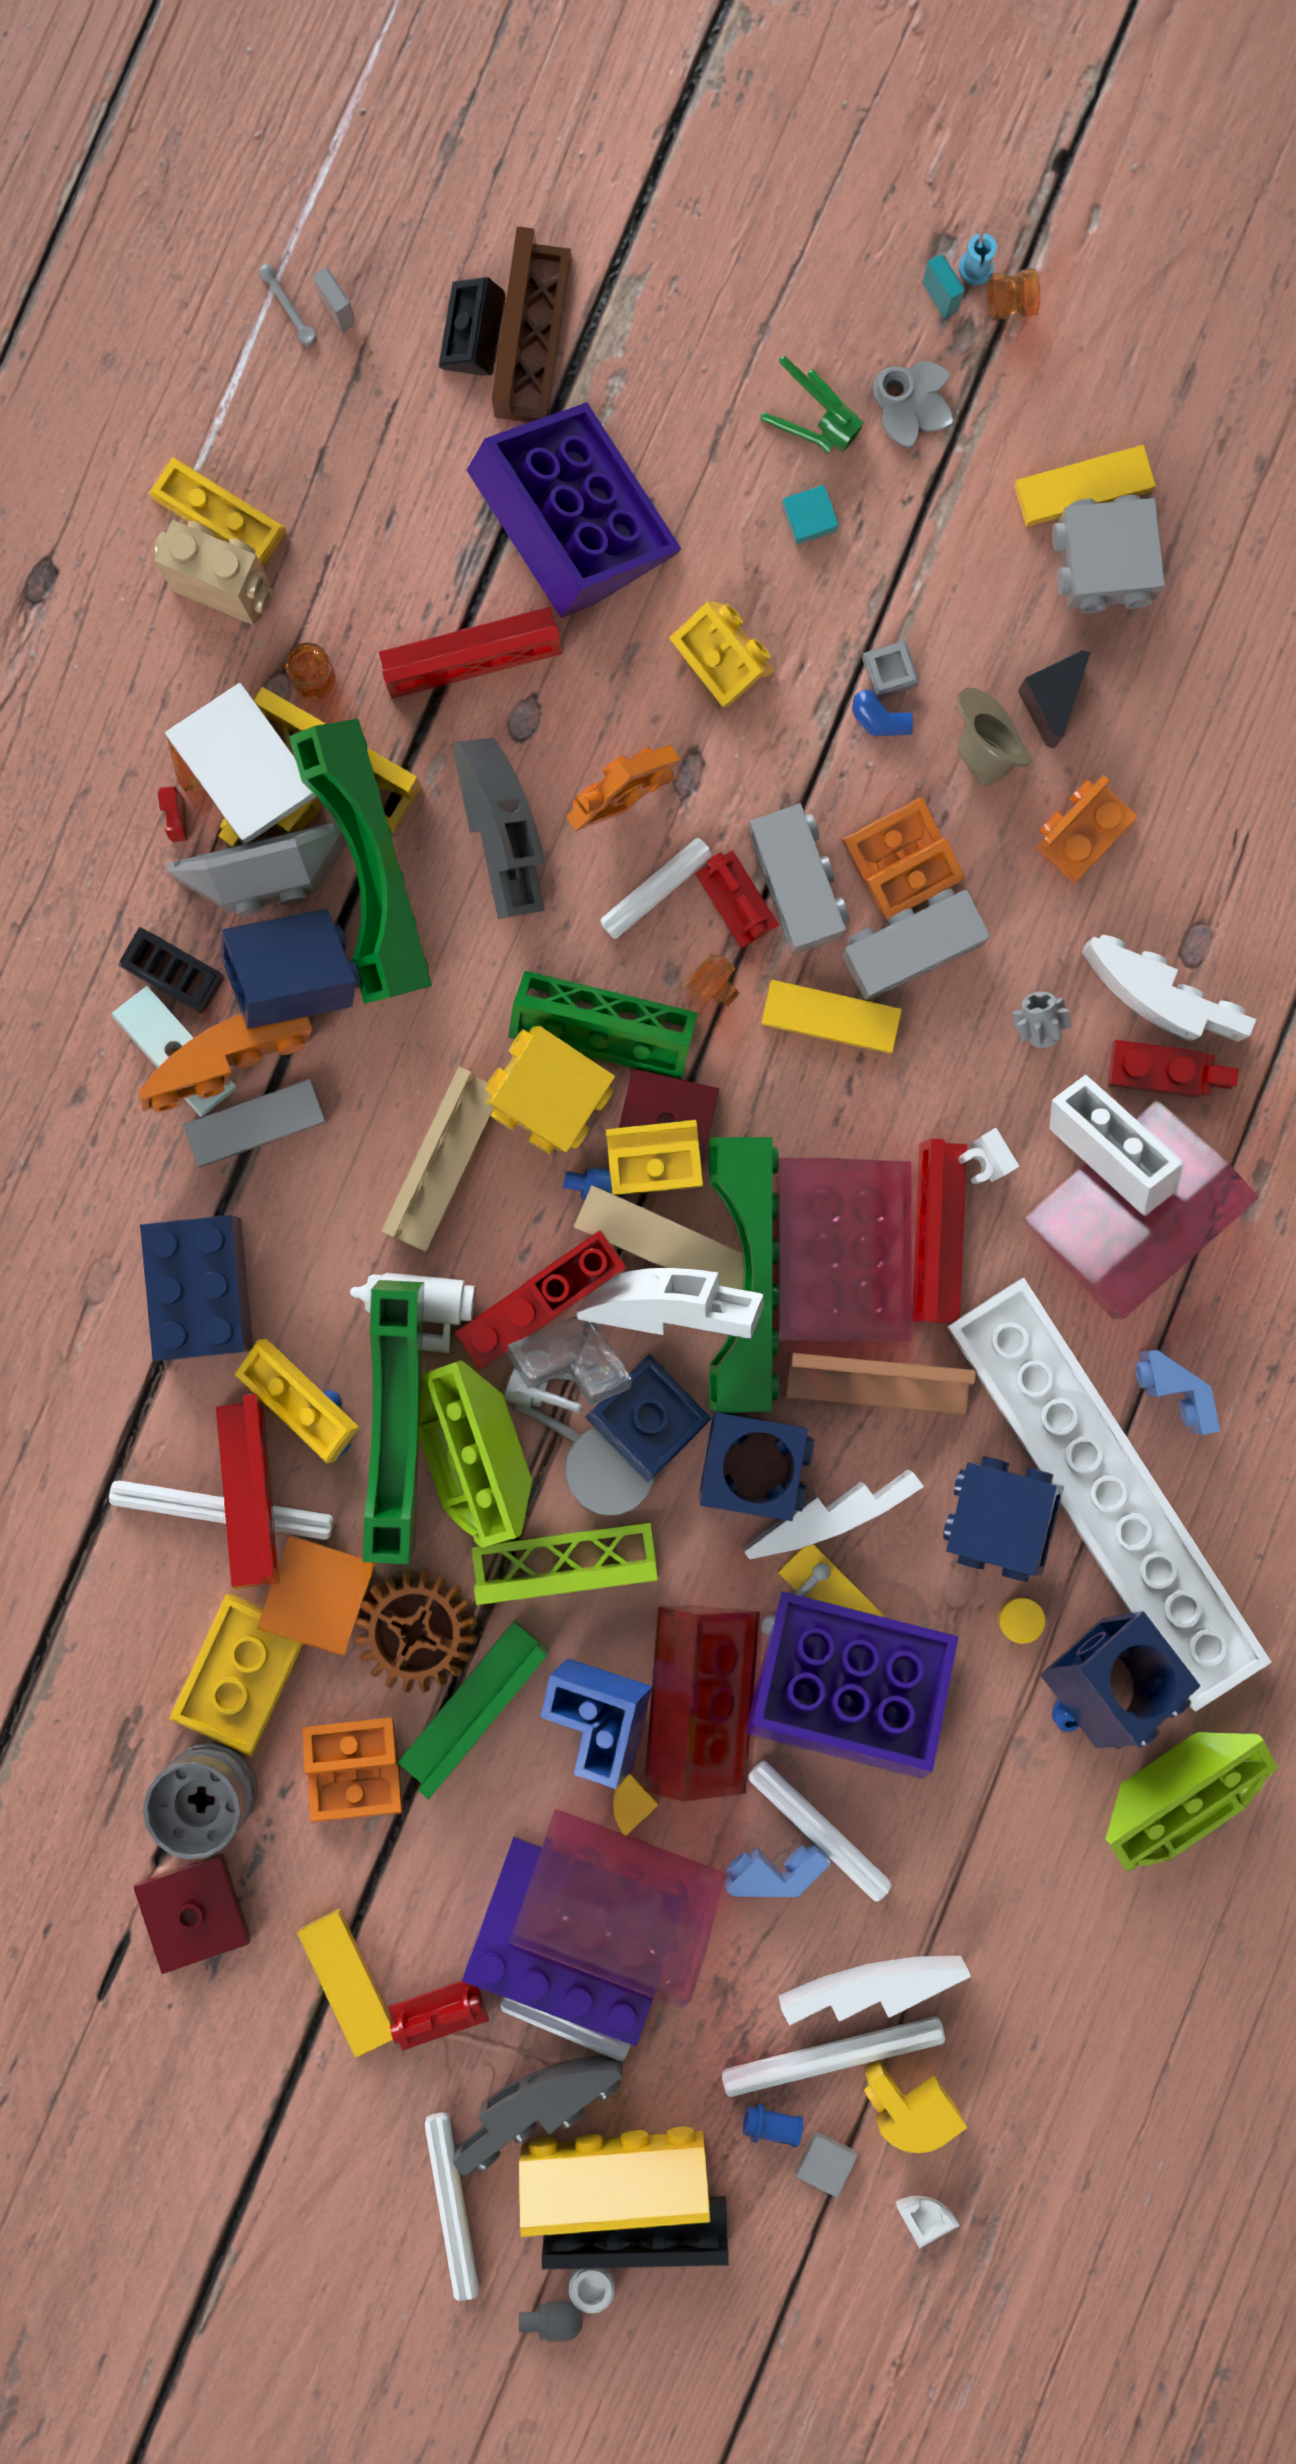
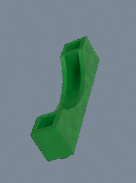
(339, 772)
(742, 1178)
(396, 1397)

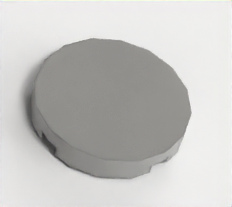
(602, 1477)

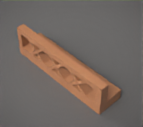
(878, 1383)

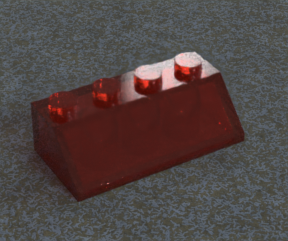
(701, 1702)

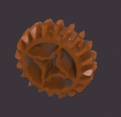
(434, 1640)

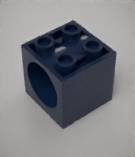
(721, 1490)
(1084, 1688)

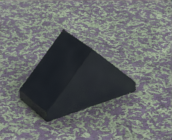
(1051, 695)

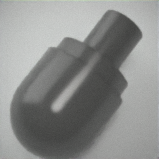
(555, 2321)

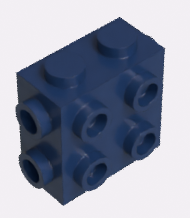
(1003, 1518)

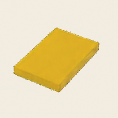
(236, 1678)

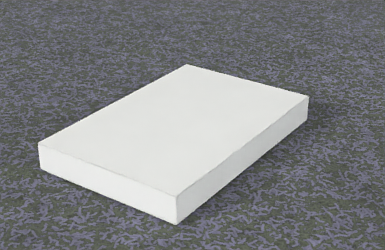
(241, 763)

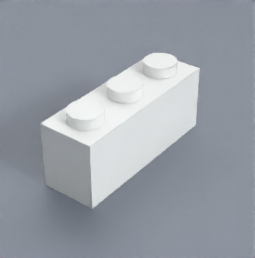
(1115, 1145)

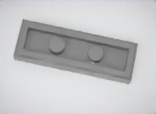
(254, 1123)

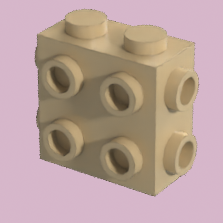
(213, 571)

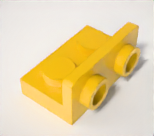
(722, 651)

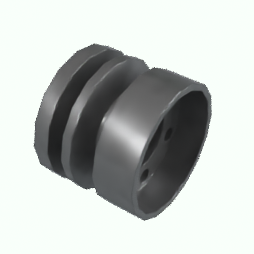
(183, 1818)

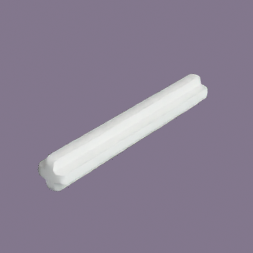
(820, 1831)
(451, 2207)

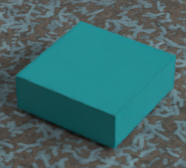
(943, 286)
(810, 514)

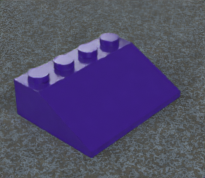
(571, 507)
(853, 1685)
(540, 1980)

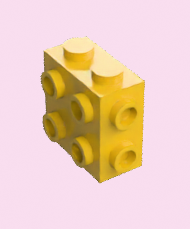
(548, 1090)

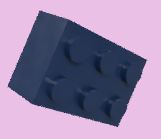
(196, 1288)

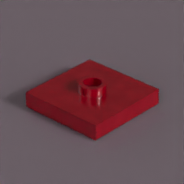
(665, 1099)
(192, 1913)

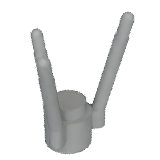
(525, 1399)

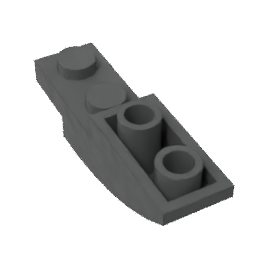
(507, 828)
(548, 2095)

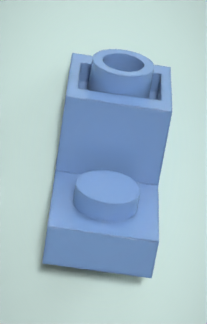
(1165, 1377)
(758, 1877)

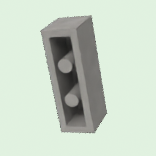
(798, 878)
(914, 943)

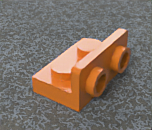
(1086, 830)

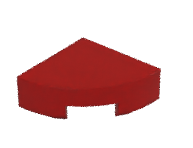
(173, 804)

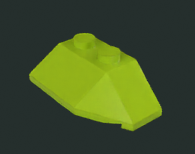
(473, 1453)
(1186, 1795)

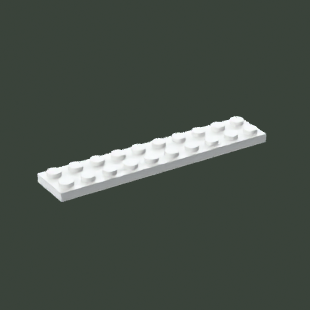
(1106, 1488)

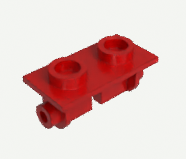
(736, 898)
(436, 2014)

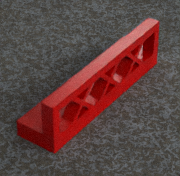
(470, 652)
(939, 1232)
(247, 1493)

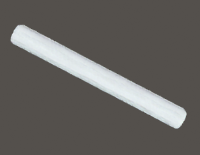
(212, 1508)
(833, 2056)

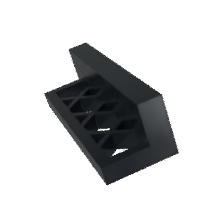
(643, 2247)

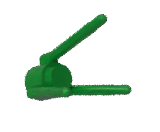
(839, 422)

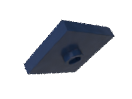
(649, 1419)

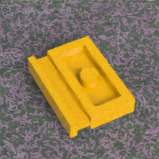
(654, 1158)

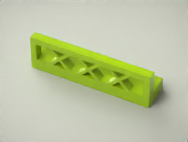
(565, 1580)

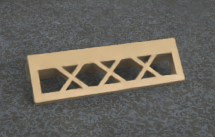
(440, 1162)

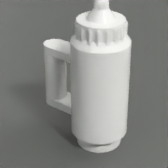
(444, 1302)

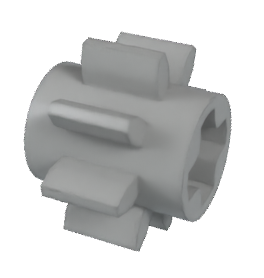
(1041, 1019)

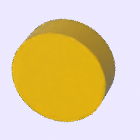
(1021, 1620)

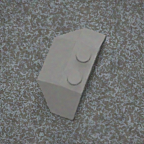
(264, 870)

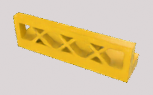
(386, 772)

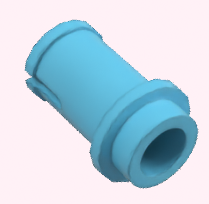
(978, 260)

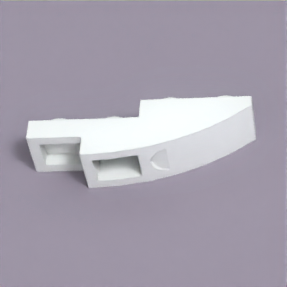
(1146, 987)
(664, 1296)

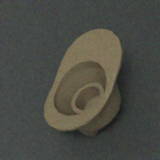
(989, 738)

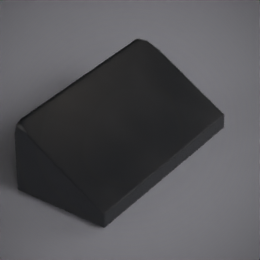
(472, 326)

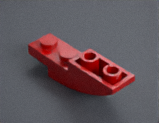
(541, 1299)

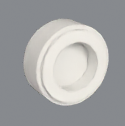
(591, 2289)

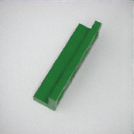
(600, 1030)
(473, 1707)

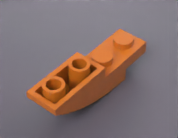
(204, 1061)

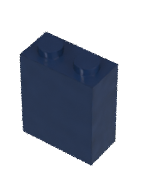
(289, 968)

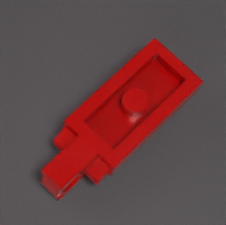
(1167, 1070)

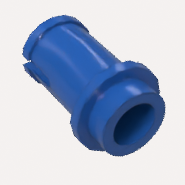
(772, 2126)

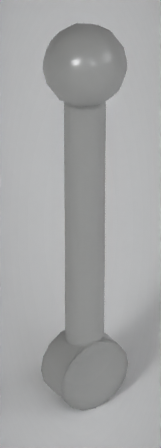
(305, 333)
(820, 1573)

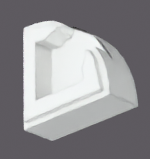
(926, 2218)

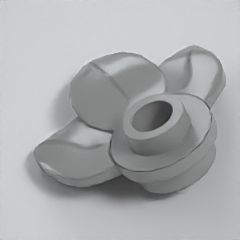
(919, 404)

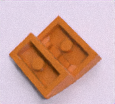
(903, 858)
(316, 1596)
(352, 1770)

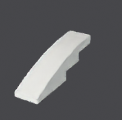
(843, 1514)
(893, 1982)

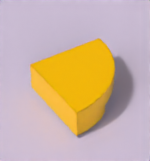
(632, 1804)

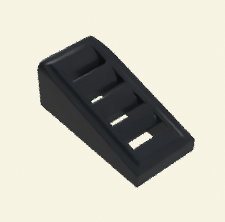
(135, 953)

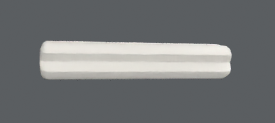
(656, 888)
(586, 2037)

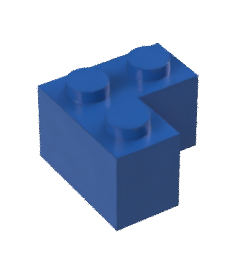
(608, 1713)

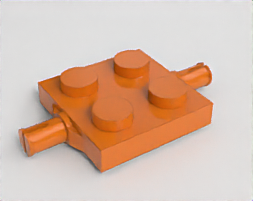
(623, 786)

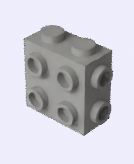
(1109, 554)

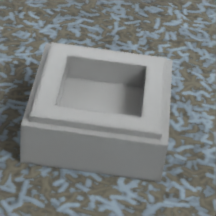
(334, 299)
(890, 669)
(826, 2164)

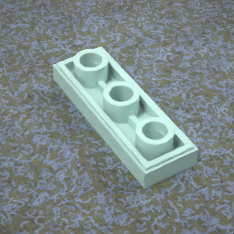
(156, 1032)

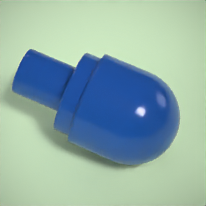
(582, 1182)

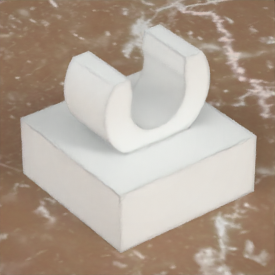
(993, 1156)

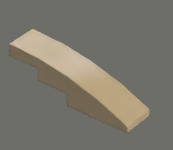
(657, 1238)

